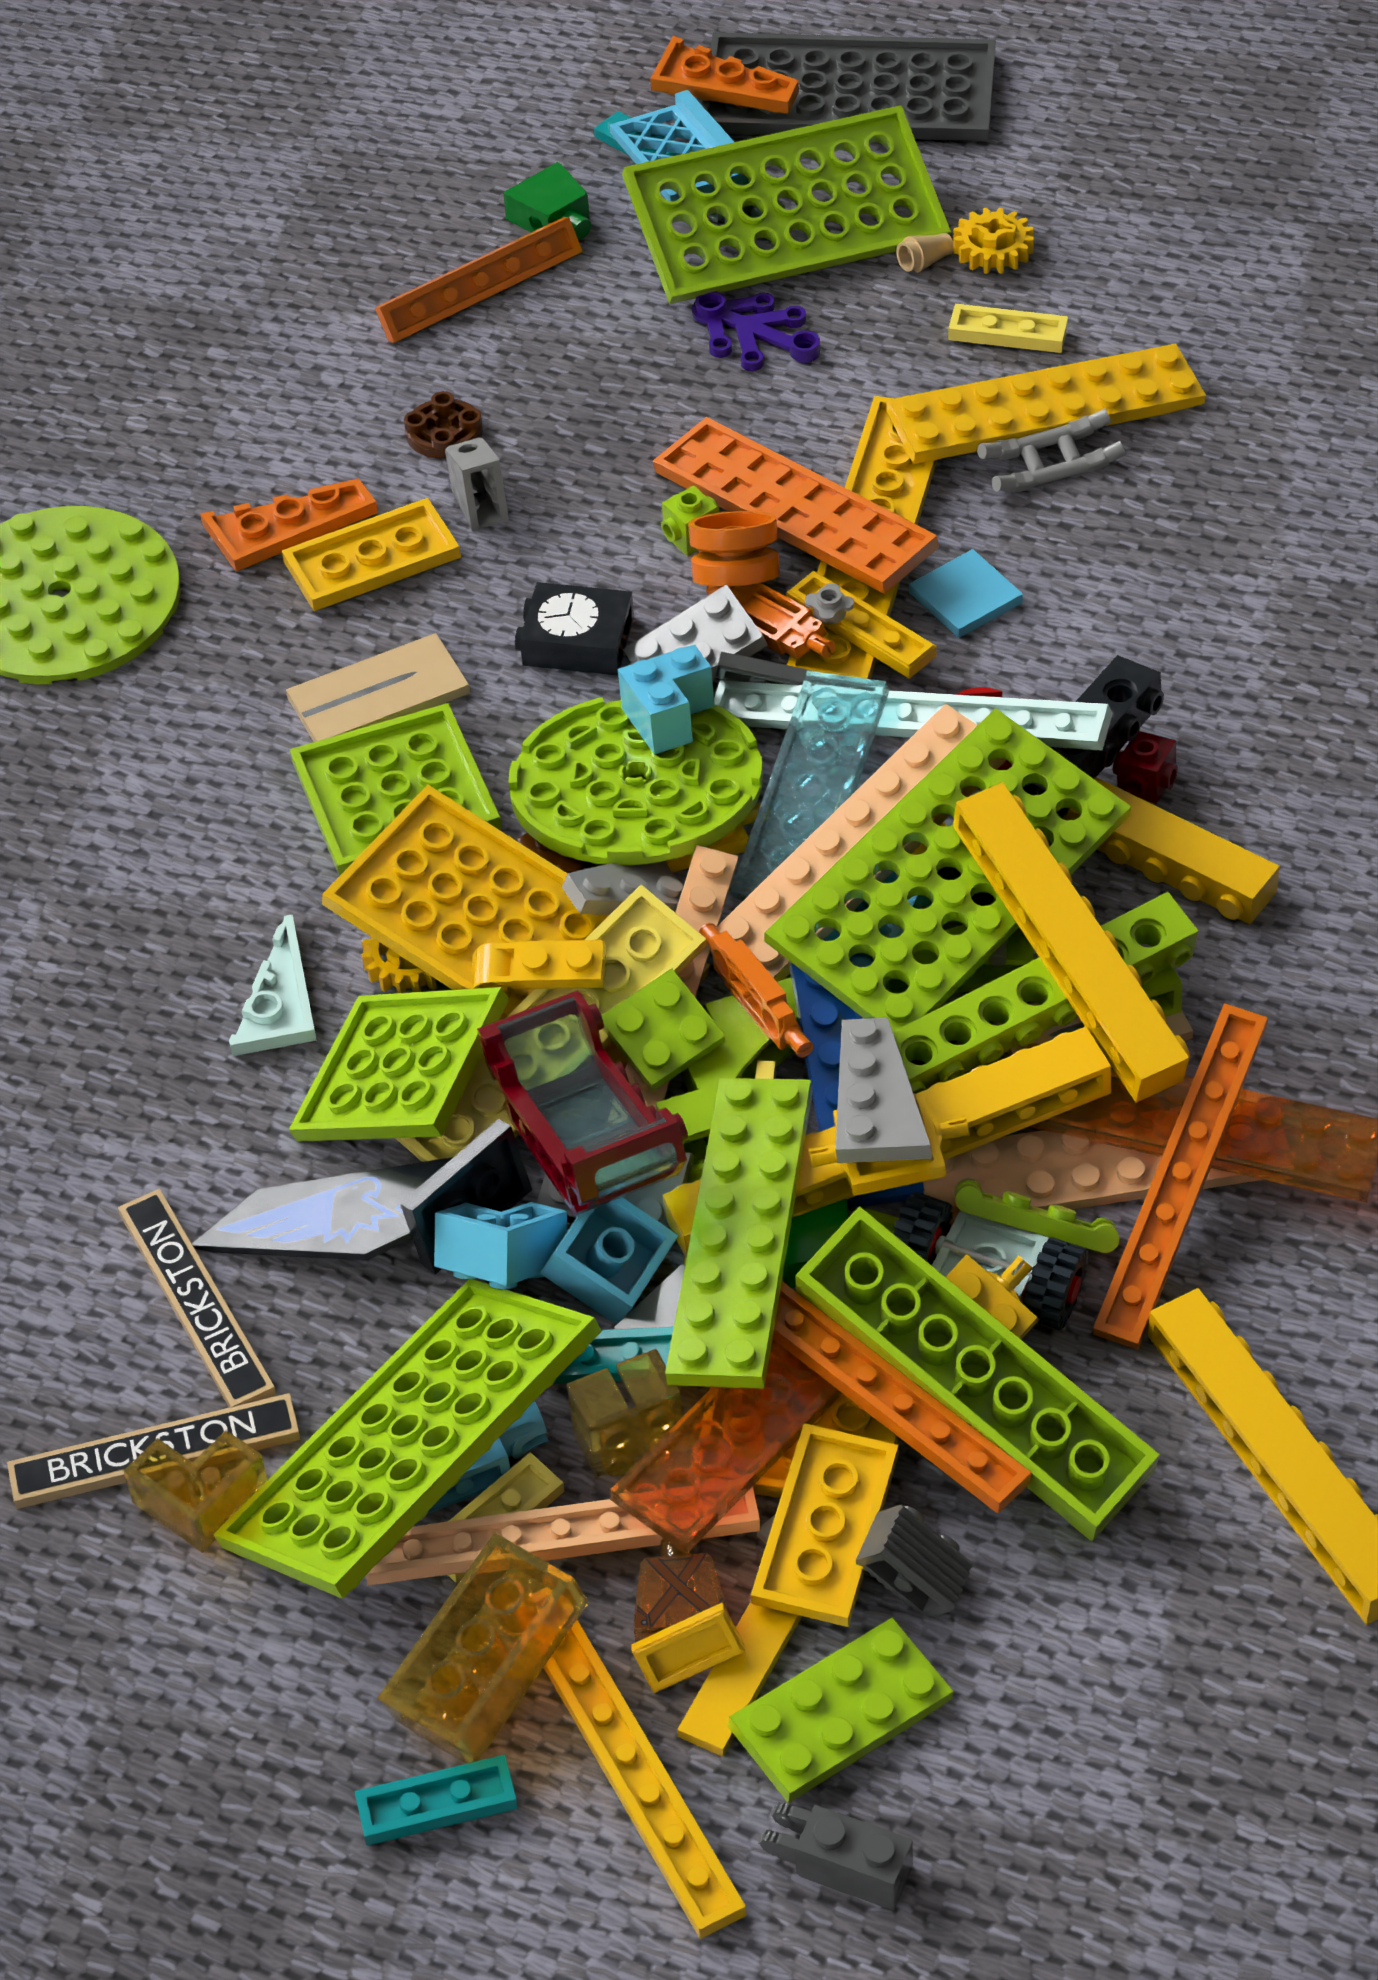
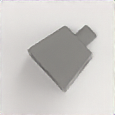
(474, 468)

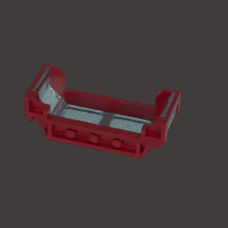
(578, 1105)

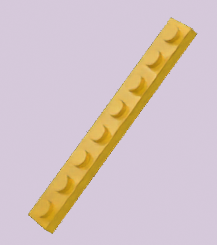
(643, 1785)

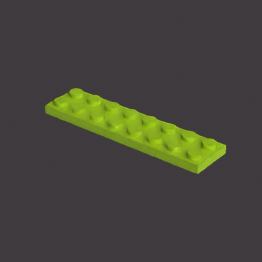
(740, 1234)

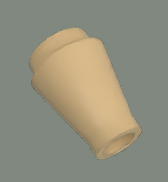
(922, 251)

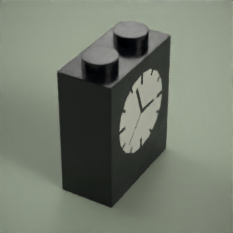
(575, 628)

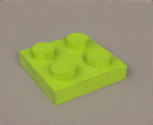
(662, 1029)

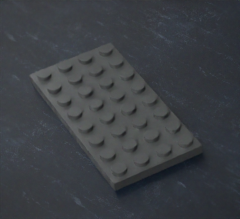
(936, 80)

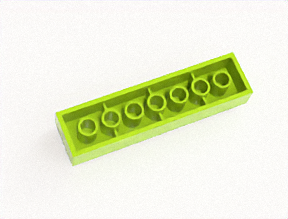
(980, 1370)

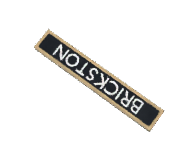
(196, 1300)
(102, 1461)

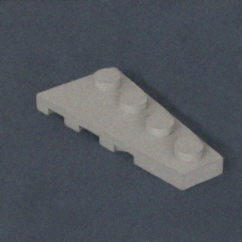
(875, 1098)

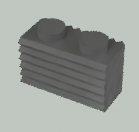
(914, 1561)

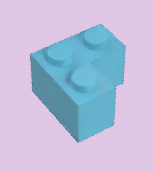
(663, 693)
(497, 1244)

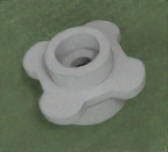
(829, 604)

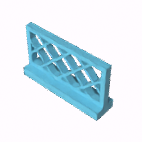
(690, 123)

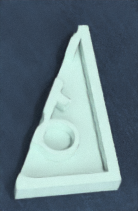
(279, 1006)

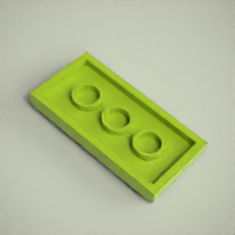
(839, 1709)

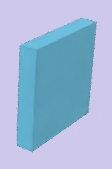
(965, 593)

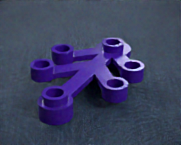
(714, 310)

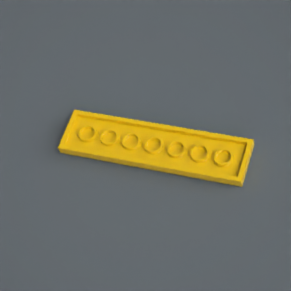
(1024, 404)

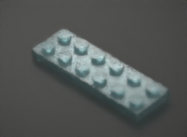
(813, 770)

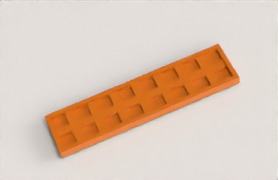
(808, 507)

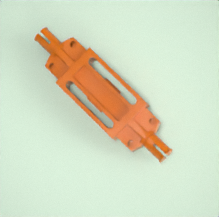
(782, 621)
(755, 990)

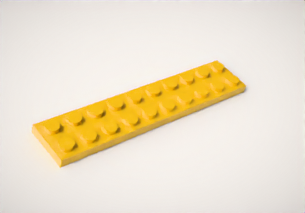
(891, 480)

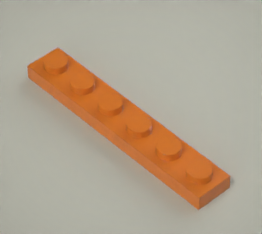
(478, 279)

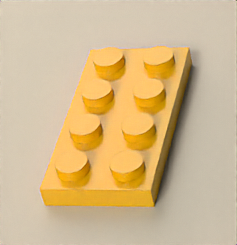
(371, 554)
(822, 1523)

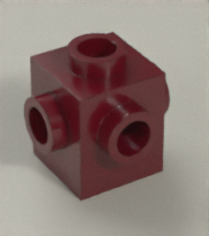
(1146, 766)

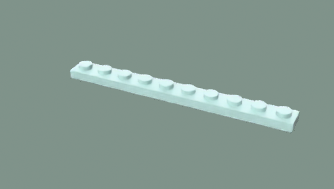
(1052, 722)

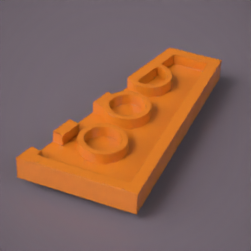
(721, 79)
(266, 530)

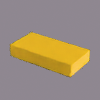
(688, 1647)

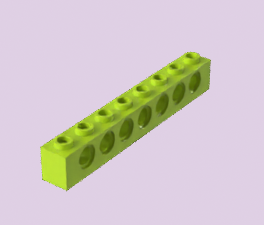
(1004, 1000)

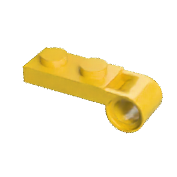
(540, 965)

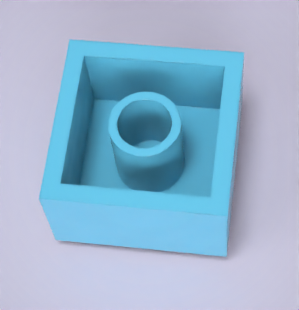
(609, 1257)

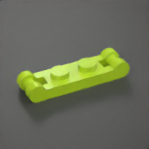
(1055, 1222)

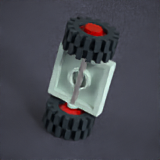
(994, 1246)

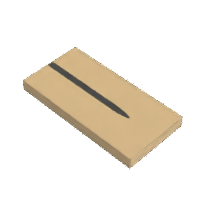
(379, 689)

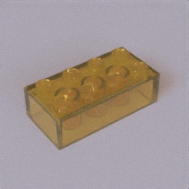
(483, 1649)

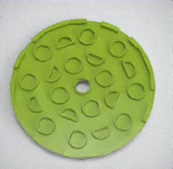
(118, 599)
(579, 798)

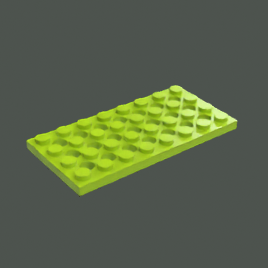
(785, 151)
(917, 874)
(474, 1355)

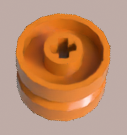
(734, 548)

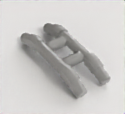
(1065, 438)

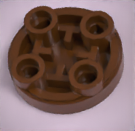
(441, 424)

